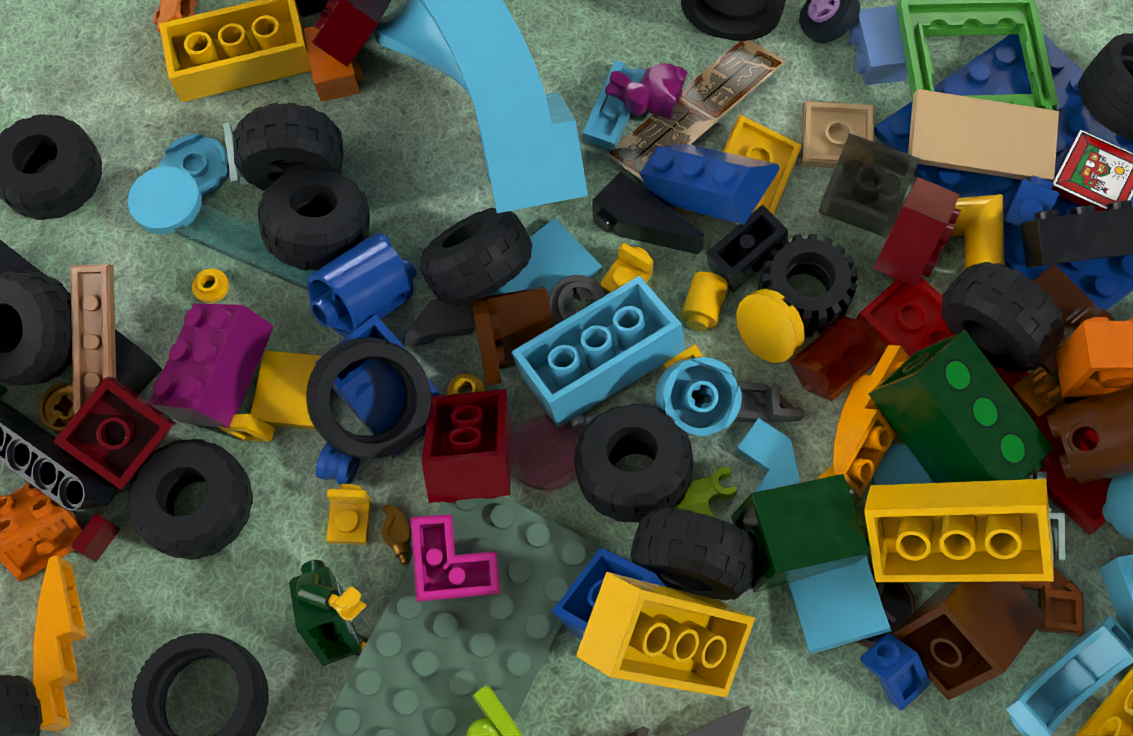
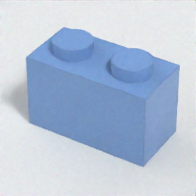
(878, 46)

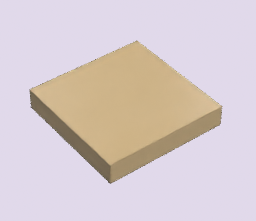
(828, 127)

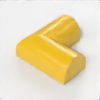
(982, 227)

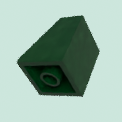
(802, 530)

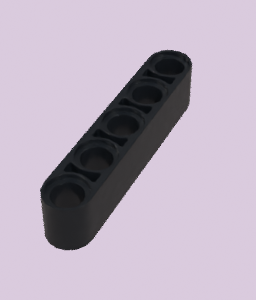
(48, 467)

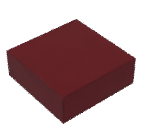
(95, 537)

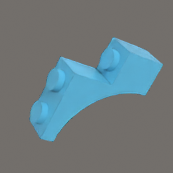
(1071, 679)

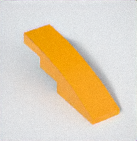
(56, 627)

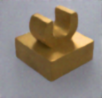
(1038, 393)

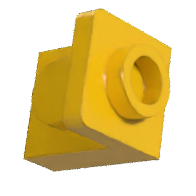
(629, 265)
(348, 515)

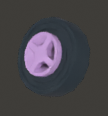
(828, 19)

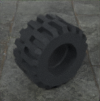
(820, 261)

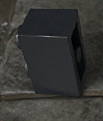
(746, 248)

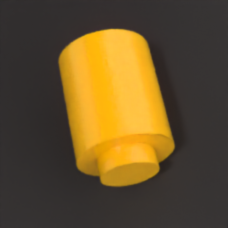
(704, 301)

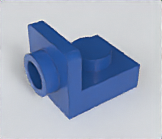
(897, 669)

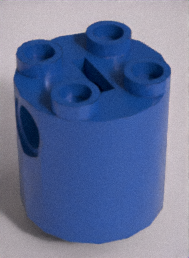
(360, 284)

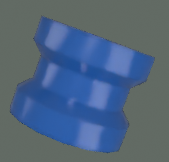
(336, 465)

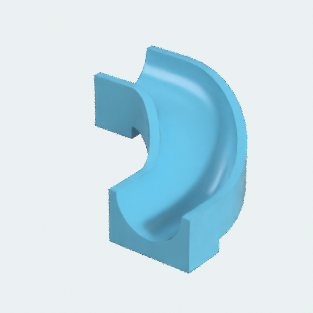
(524, 133)

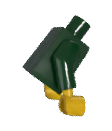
(326, 613)

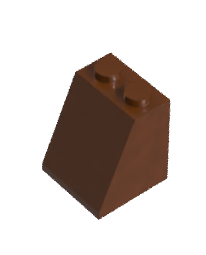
(970, 632)

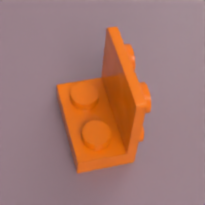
(34, 530)

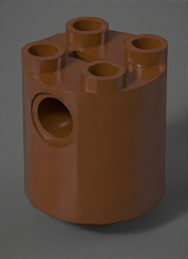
(1112, 420)

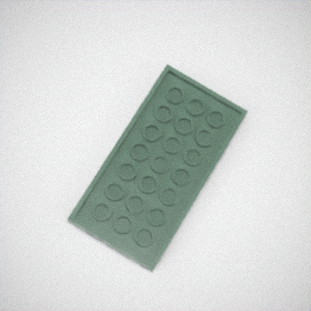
(438, 653)

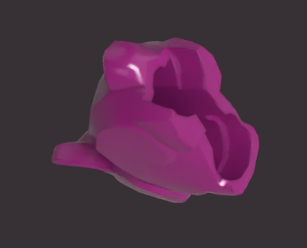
(655, 92)

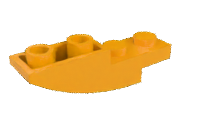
(862, 429)

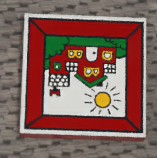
(1095, 173)

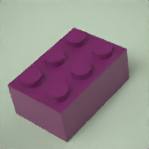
(211, 364)

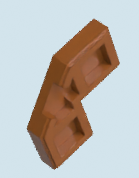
(1061, 603)

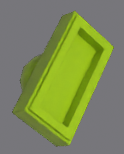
(497, 718)

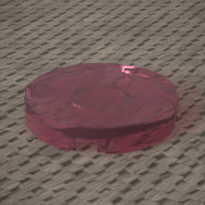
(544, 454)

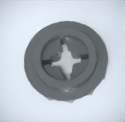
(561, 295)

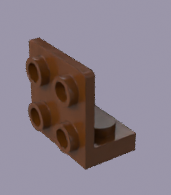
(1072, 302)
(507, 323)

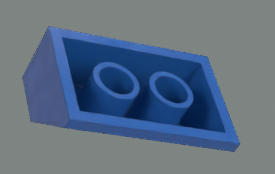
(708, 180)

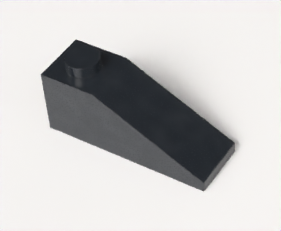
(642, 217)

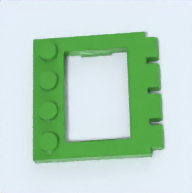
(977, 17)

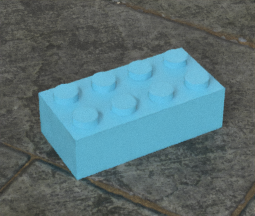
(599, 351)

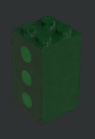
(960, 415)

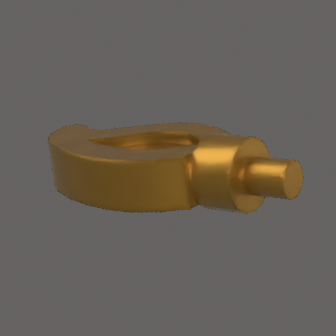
(396, 532)

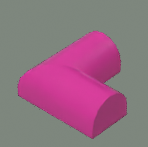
(442, 573)

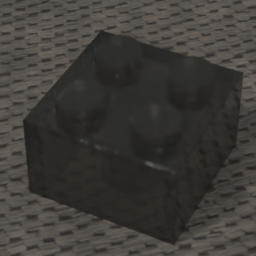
(868, 185)

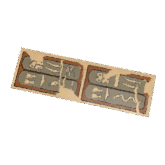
(700, 105)

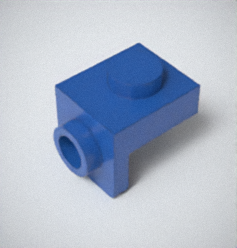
(1030, 198)

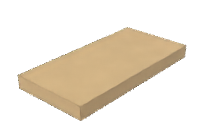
(983, 135)

